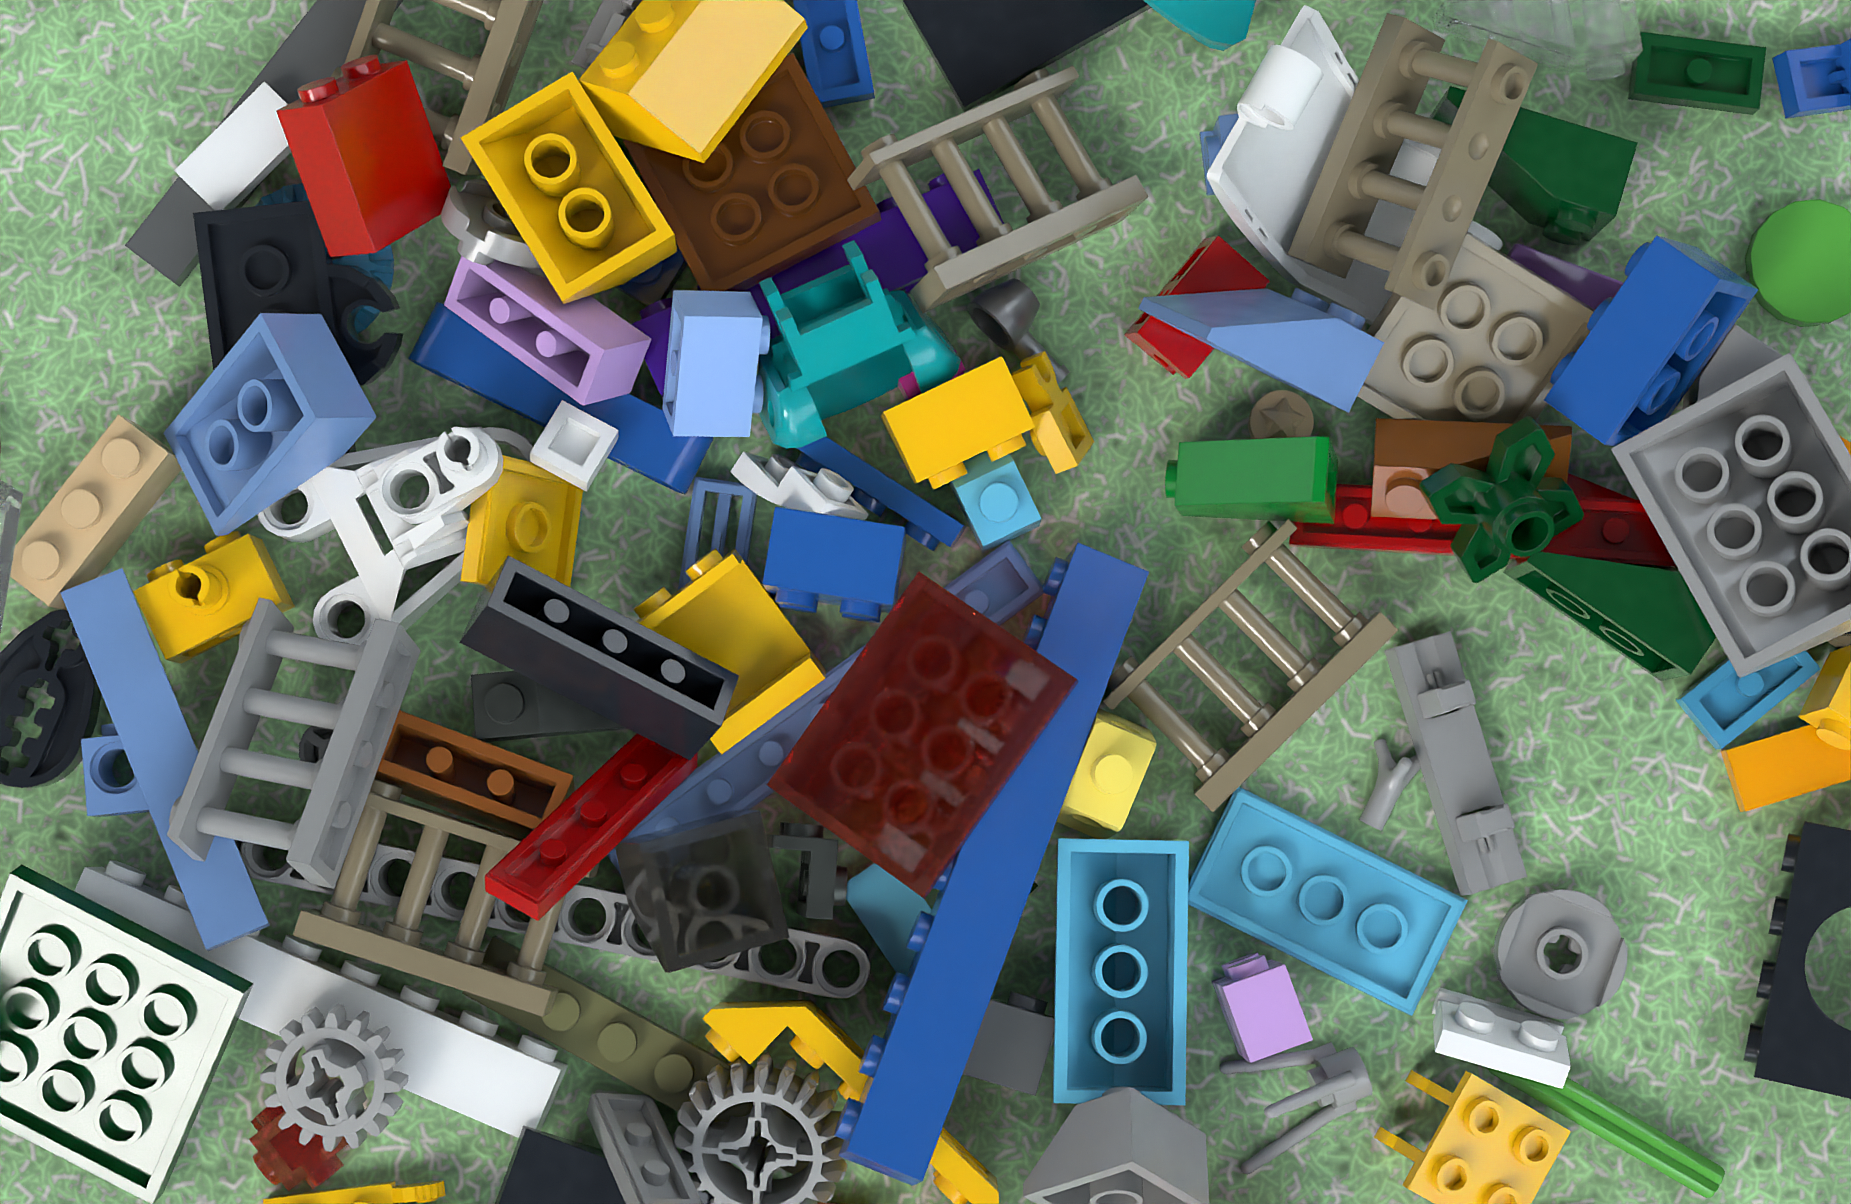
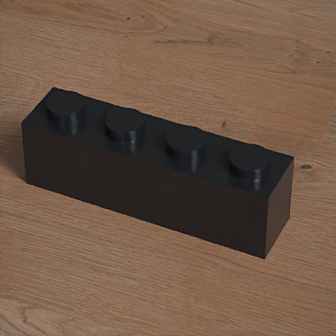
(599, 658)

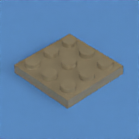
(1481, 349)

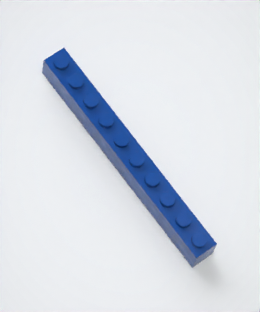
(986, 886)

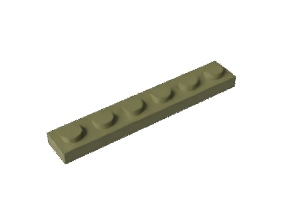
(617, 1040)

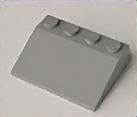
(1753, 512)

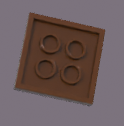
(764, 193)

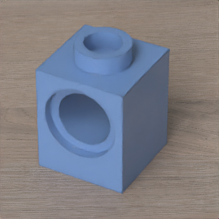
(102, 791)

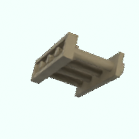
(485, 76)
(1370, 141)
(999, 246)
(1310, 681)
(400, 940)

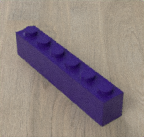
(887, 250)

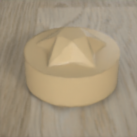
(1280, 416)

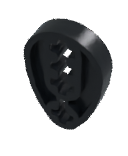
(69, 719)

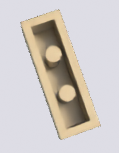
(93, 511)

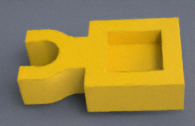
(1058, 424)

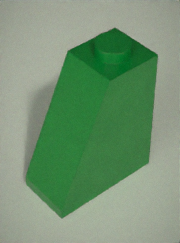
(1255, 479)

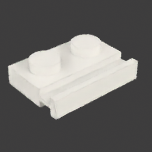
(1500, 1038)

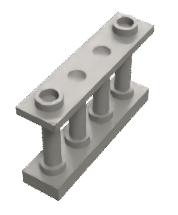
(336, 782)

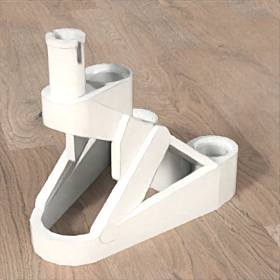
(458, 472)

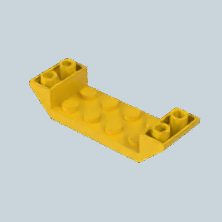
(750, 1026)

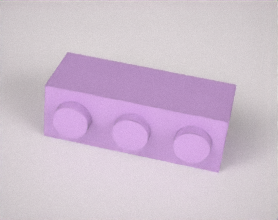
(571, 344)

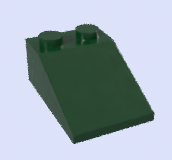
(1556, 172)
(1629, 607)

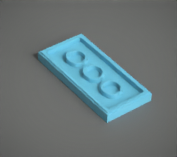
(1324, 900)

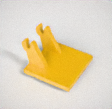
(1483, 1148)

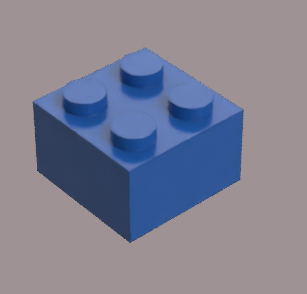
(834, 563)

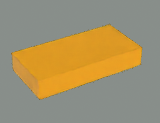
(1784, 767)

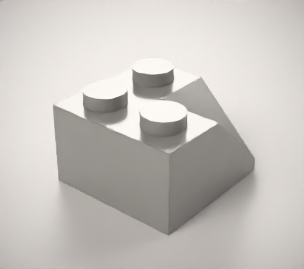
(1122, 1153)

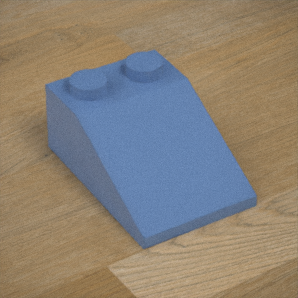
(1289, 339)
(268, 418)

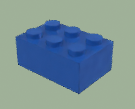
(1648, 341)

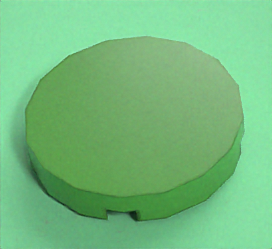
(1803, 263)

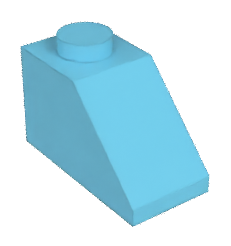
(995, 500)

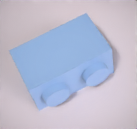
(714, 363)

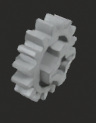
(339, 1050)

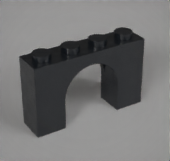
(1797, 1038)

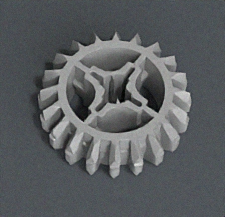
(714, 1144)

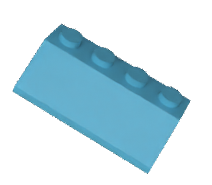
(1120, 969)

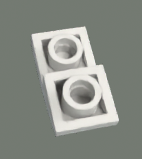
(797, 489)

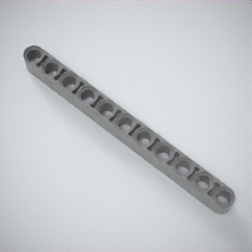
(616, 936)

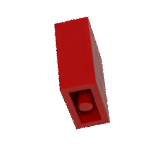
(366, 155)

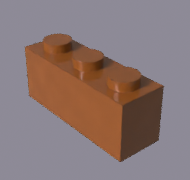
(471, 776)

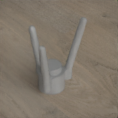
(1336, 1080)

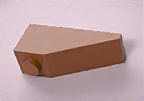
(1415, 449)

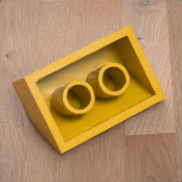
(688, 69)
(571, 191)

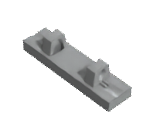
(1456, 763)

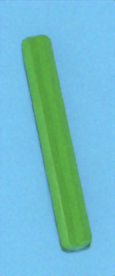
(1624, 1132)

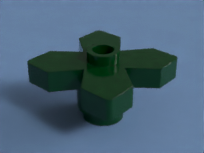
(1507, 505)

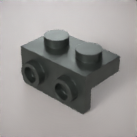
(820, 878)

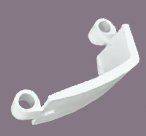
(1279, 152)

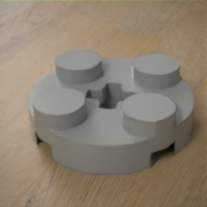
(485, 228)
(1575, 987)

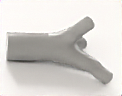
(1389, 785)

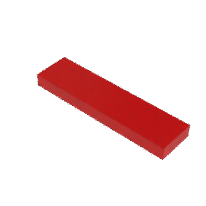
(587, 826)

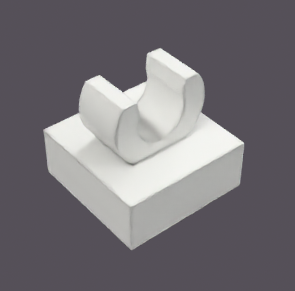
(574, 445)

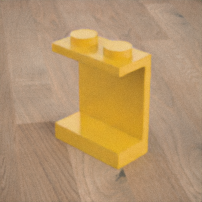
(740, 627)

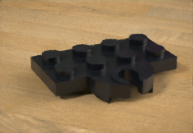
(279, 264)

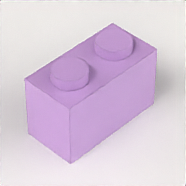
(1260, 1007)

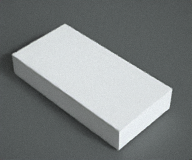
(238, 152)

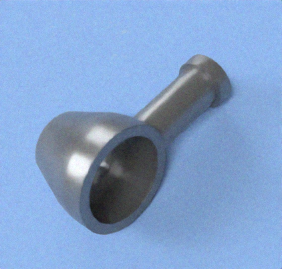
(1006, 316)

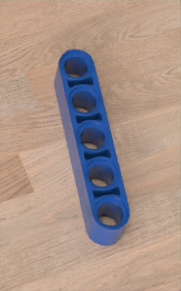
(477, 363)

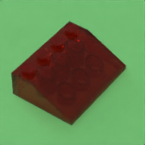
(922, 734)

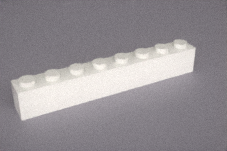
(445, 1056)

